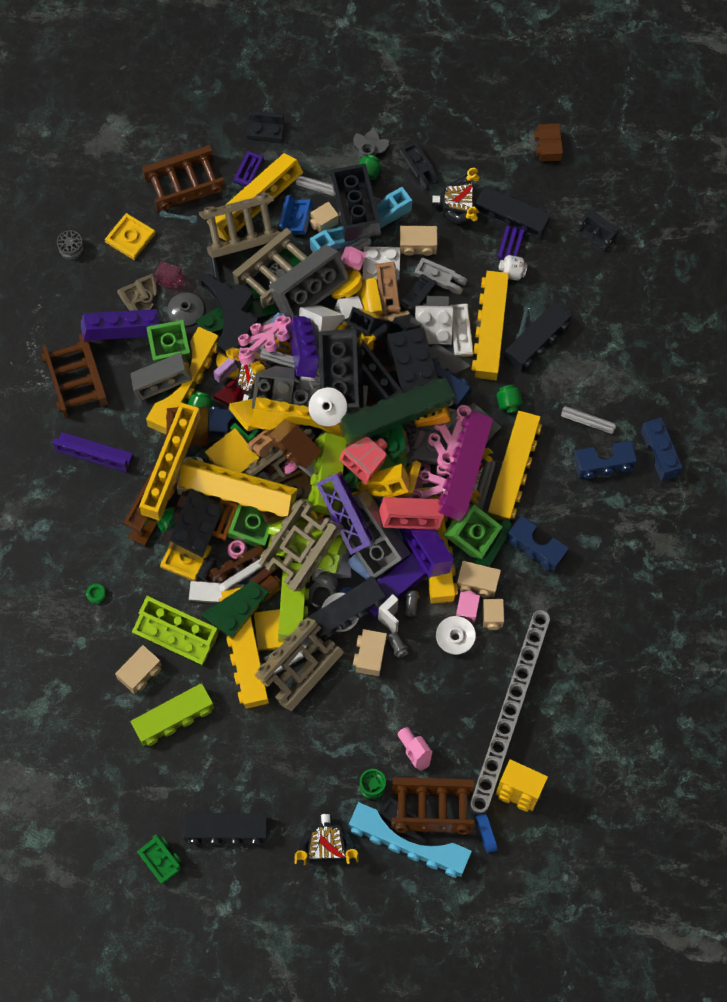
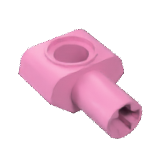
(416, 748)

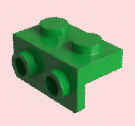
(159, 859)

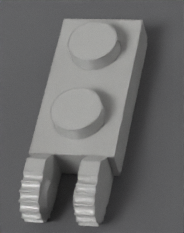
(441, 275)

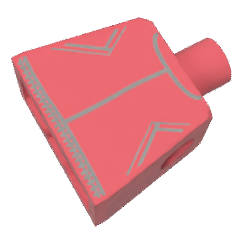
(364, 457)

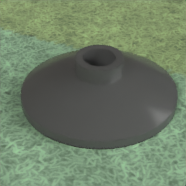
(188, 315)

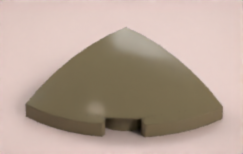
(139, 294)

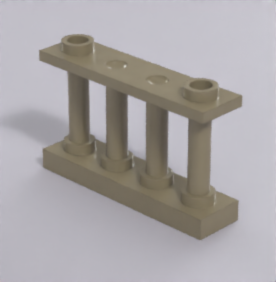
(252, 238)
(261, 258)

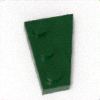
(396, 443)
(236, 609)

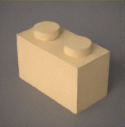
(418, 240)
(478, 579)
(370, 652)
(139, 670)

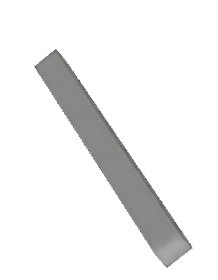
(508, 720)

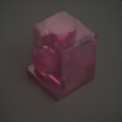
(168, 275)

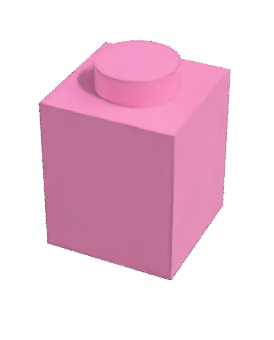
(353, 258)
(468, 605)

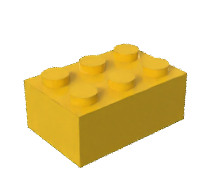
(521, 786)

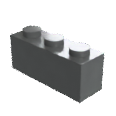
(161, 376)

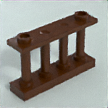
(183, 162)
(92, 378)
(141, 525)
(432, 786)

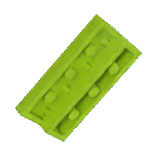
(332, 559)
(175, 630)

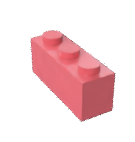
(410, 513)

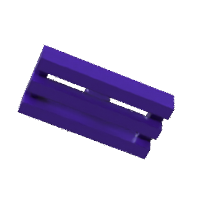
(237, 179)
(514, 231)

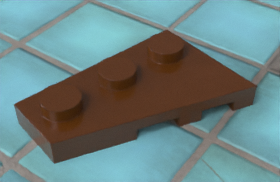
(231, 565)

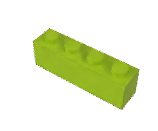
(324, 466)
(291, 606)
(172, 714)

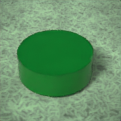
(96, 593)

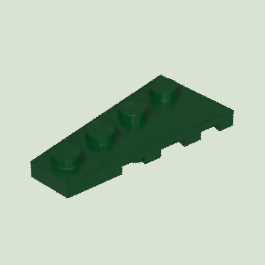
(214, 320)

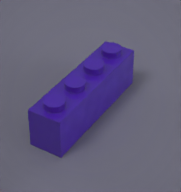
(117, 324)
(303, 347)
(429, 550)
(401, 579)

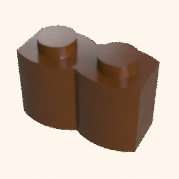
(549, 142)

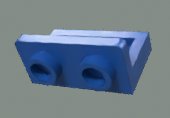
(296, 215)

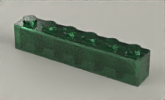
(397, 410)

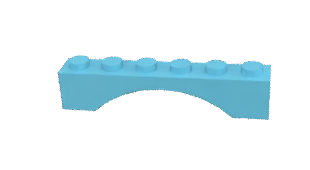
(389, 209)
(447, 857)

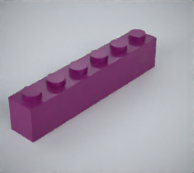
(466, 464)

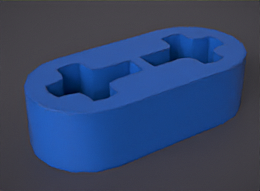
(486, 833)

